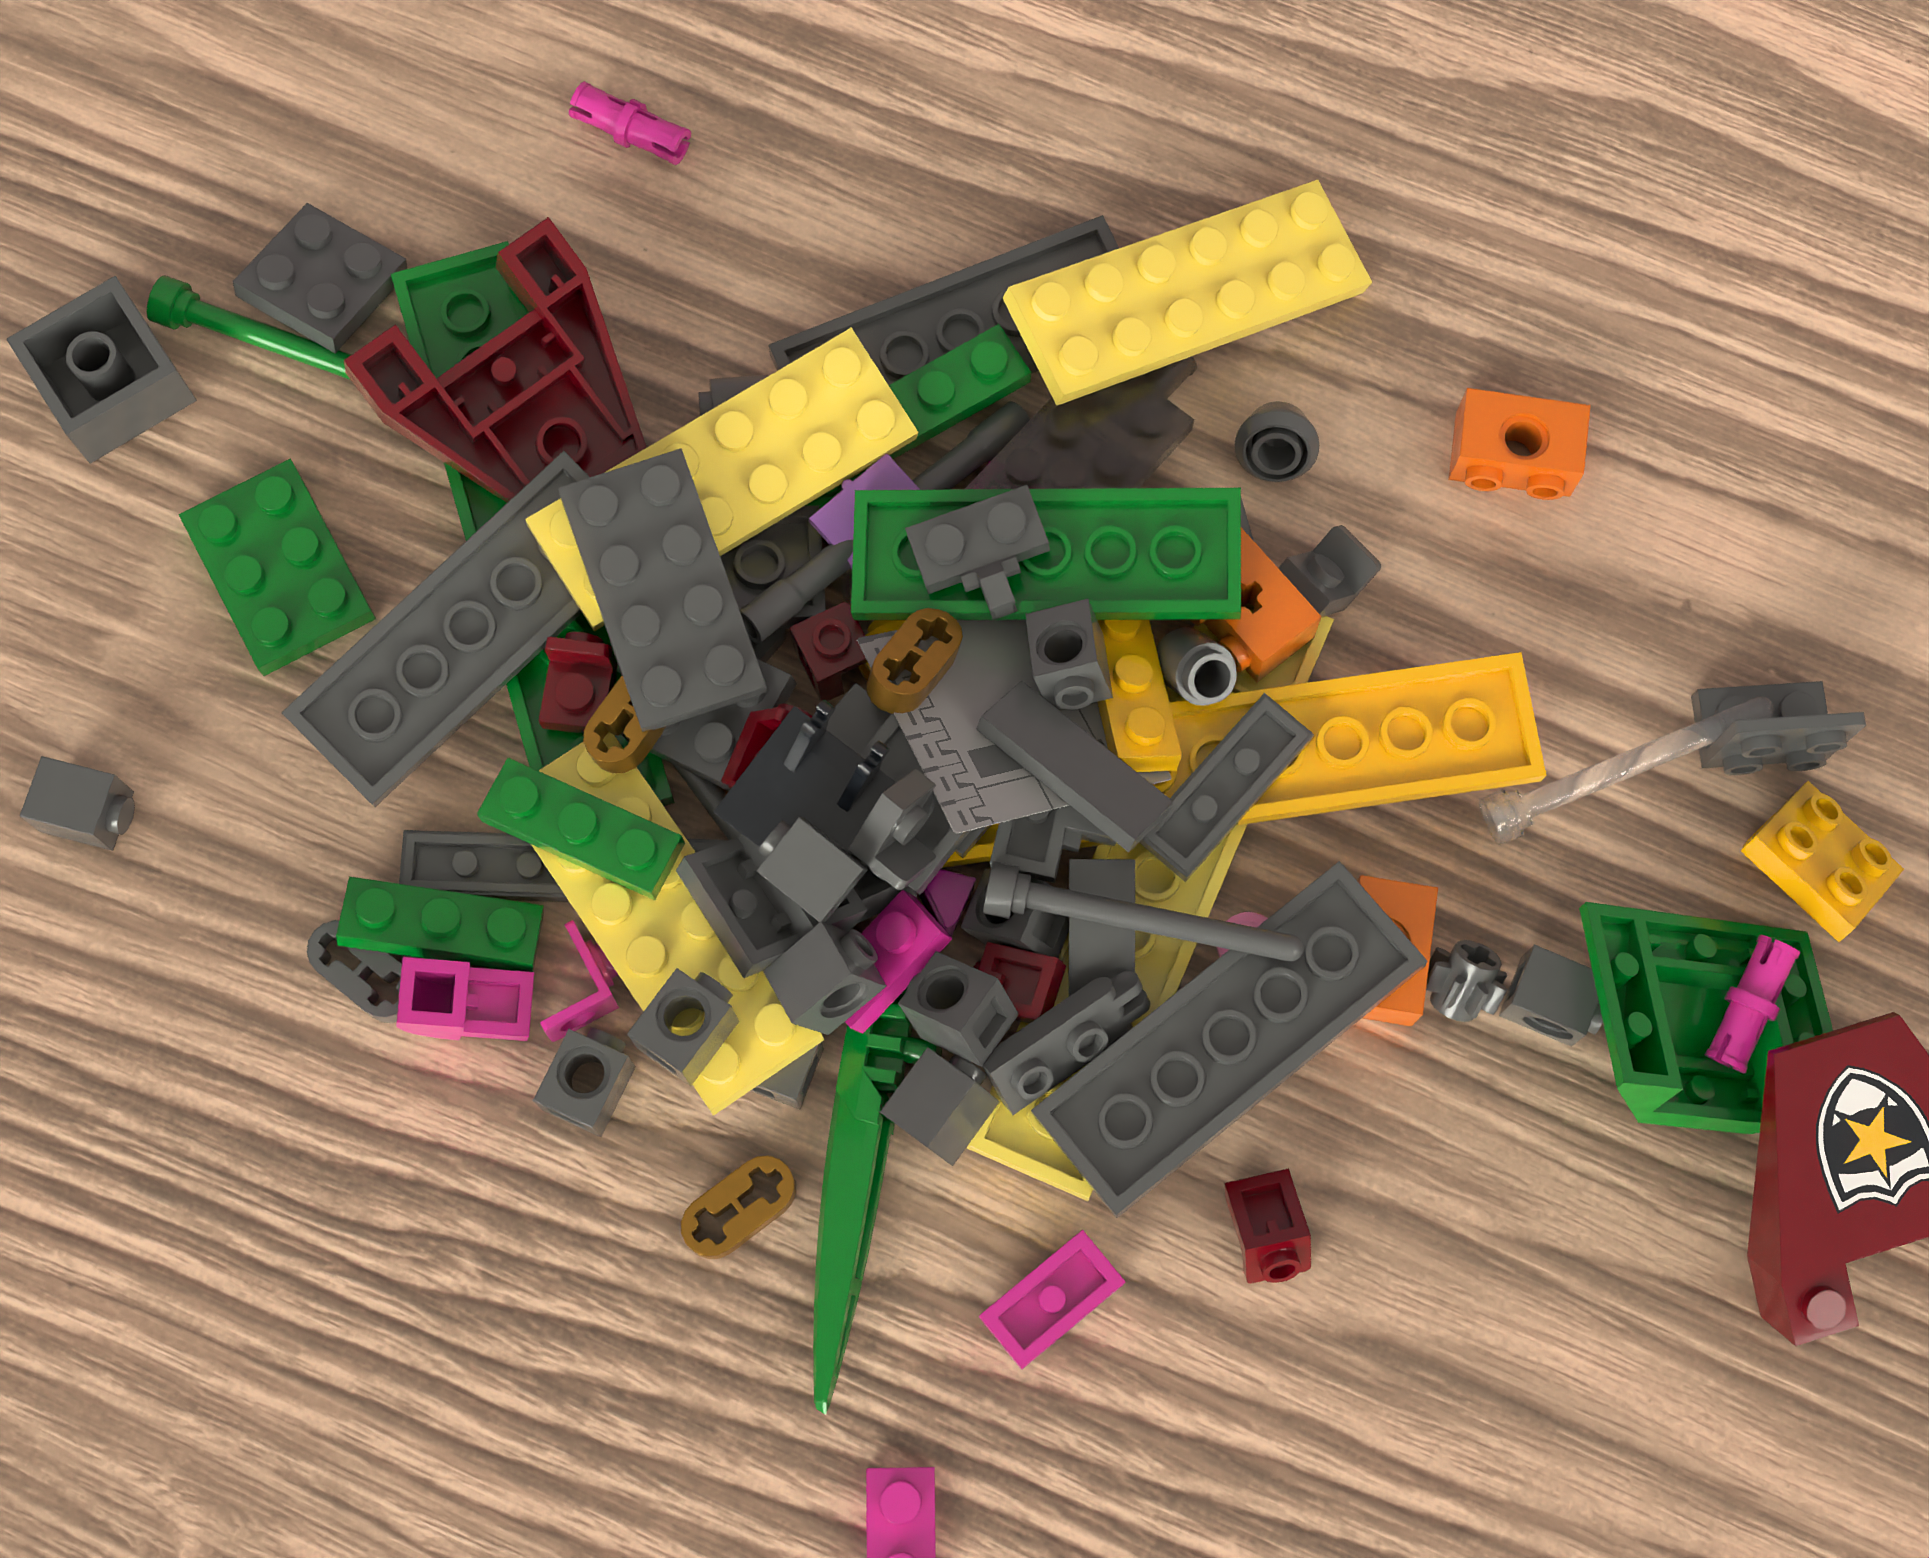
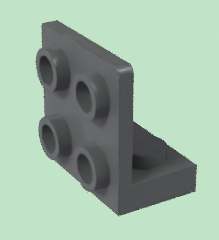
(1796, 734)

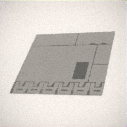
(971, 774)

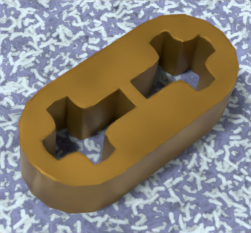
(925, 667)
(615, 716)
(729, 1194)

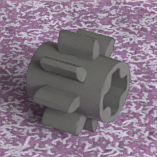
(1466, 980)

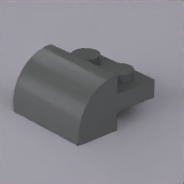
(747, 910)

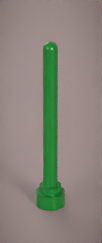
(176, 305)

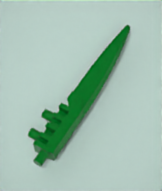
(853, 1181)

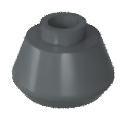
(1277, 443)

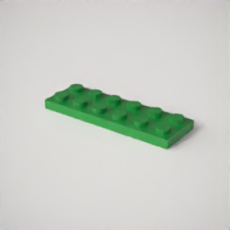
(1118, 547)

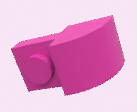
(457, 1000)

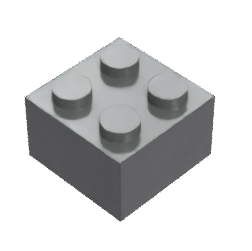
(101, 370)

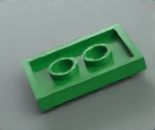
(277, 567)

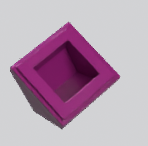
(947, 898)

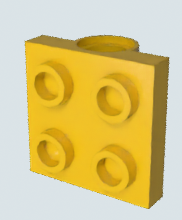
(1823, 860)

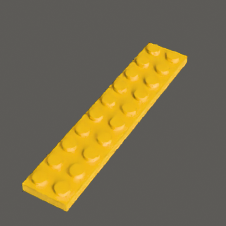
(1374, 739)

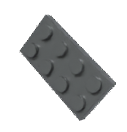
(662, 590)

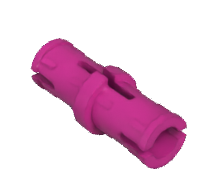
(629, 123)
(1752, 1003)

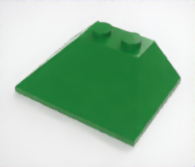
(1663, 1001)

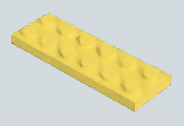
(1185, 291)
(764, 452)
(654, 937)

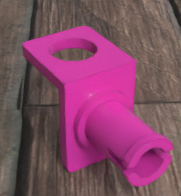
(593, 1006)

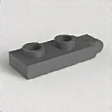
(1065, 1039)

